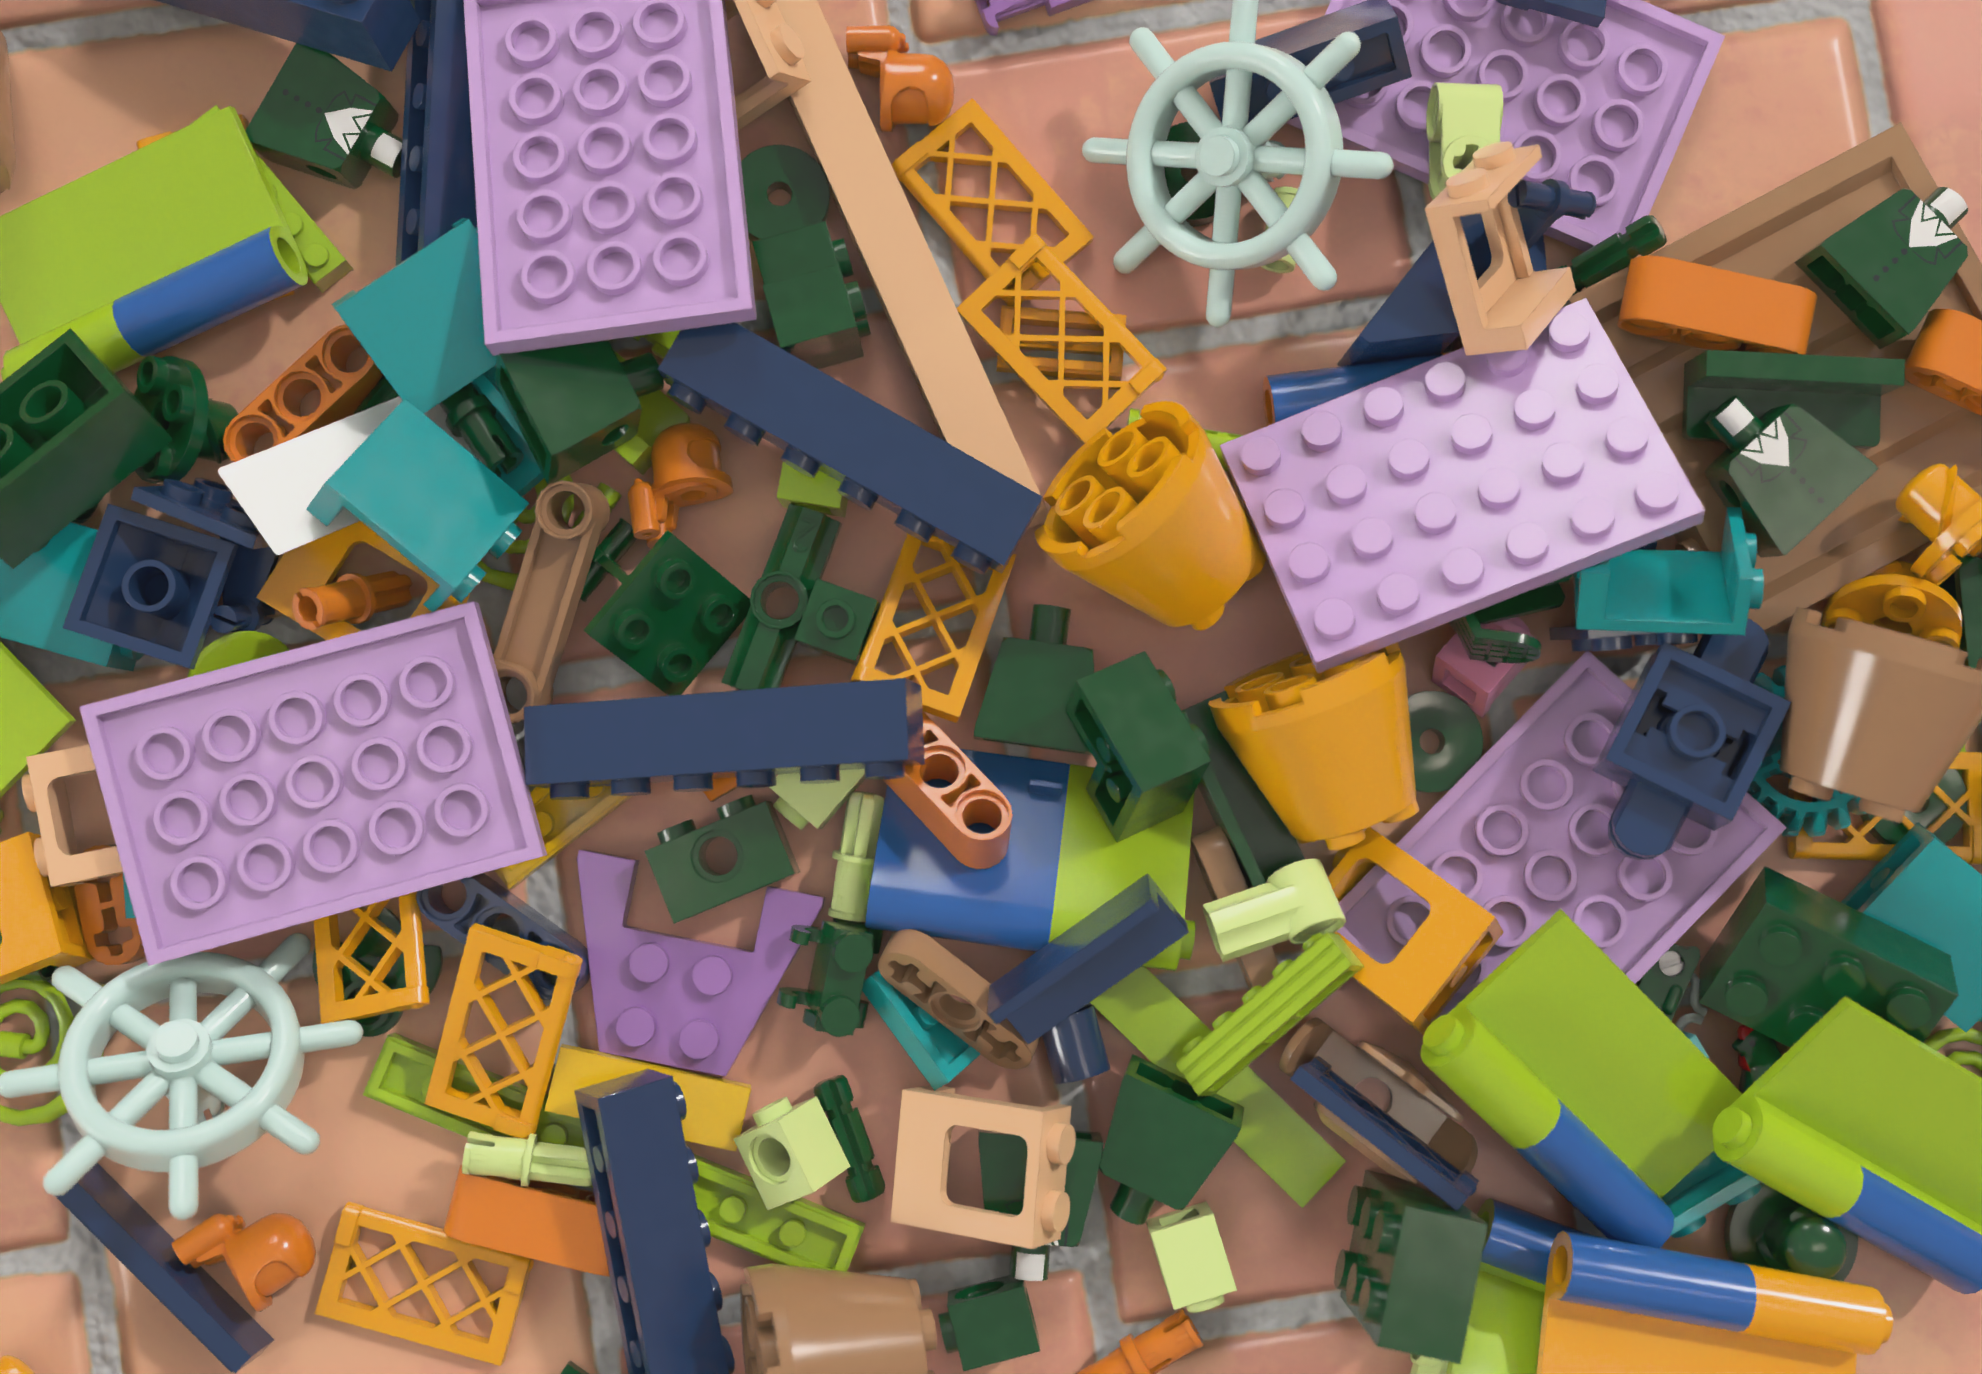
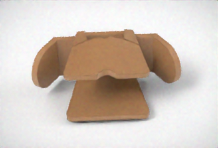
(1408, 1096)

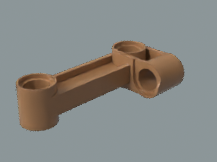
(548, 592)

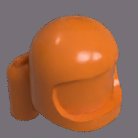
(912, 85)
(684, 474)
(259, 1256)

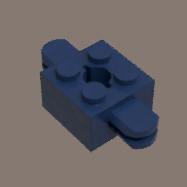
(1689, 740)

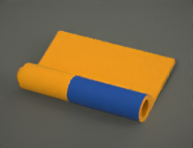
(1686, 1313)

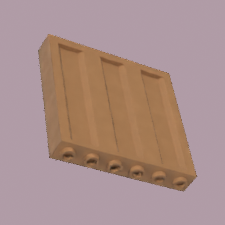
(1914, 424)

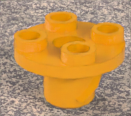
(1947, 515)
(1900, 603)

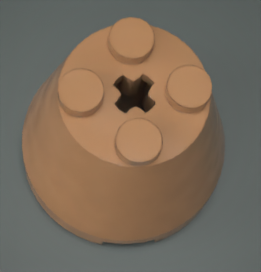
(1874, 713)
(833, 1322)

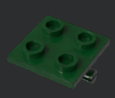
(666, 612)

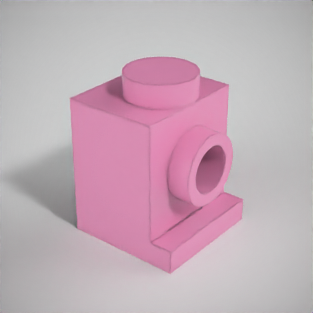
(1476, 680)

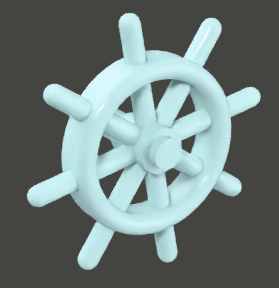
(1235, 156)
(183, 1064)

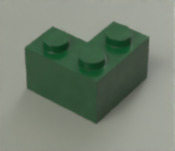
(807, 297)
(1141, 745)

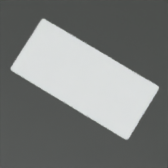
(284, 479)

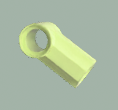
(1289, 906)

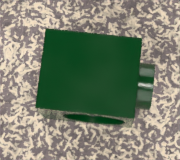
(837, 621)
(989, 1322)

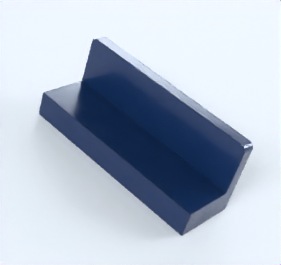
(1378, 63)
(1086, 960)

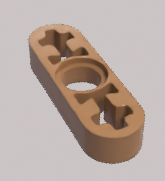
(1224, 879)
(930, 973)

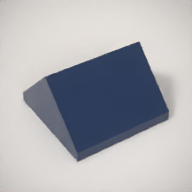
(1412, 320)
(150, 586)

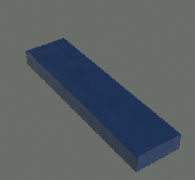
(151, 1258)

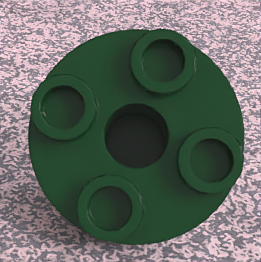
(179, 400)
(1788, 1237)

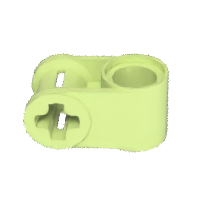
(1457, 125)

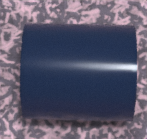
(1076, 1047)

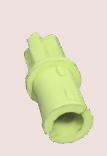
(856, 856)
(525, 1160)

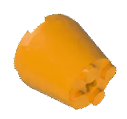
(1153, 519)
(1326, 743)

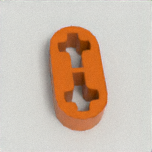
(100, 912)

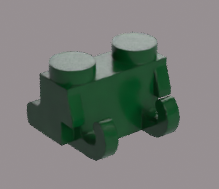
(836, 975)

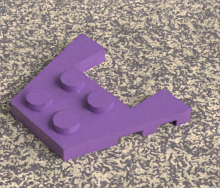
(674, 994)

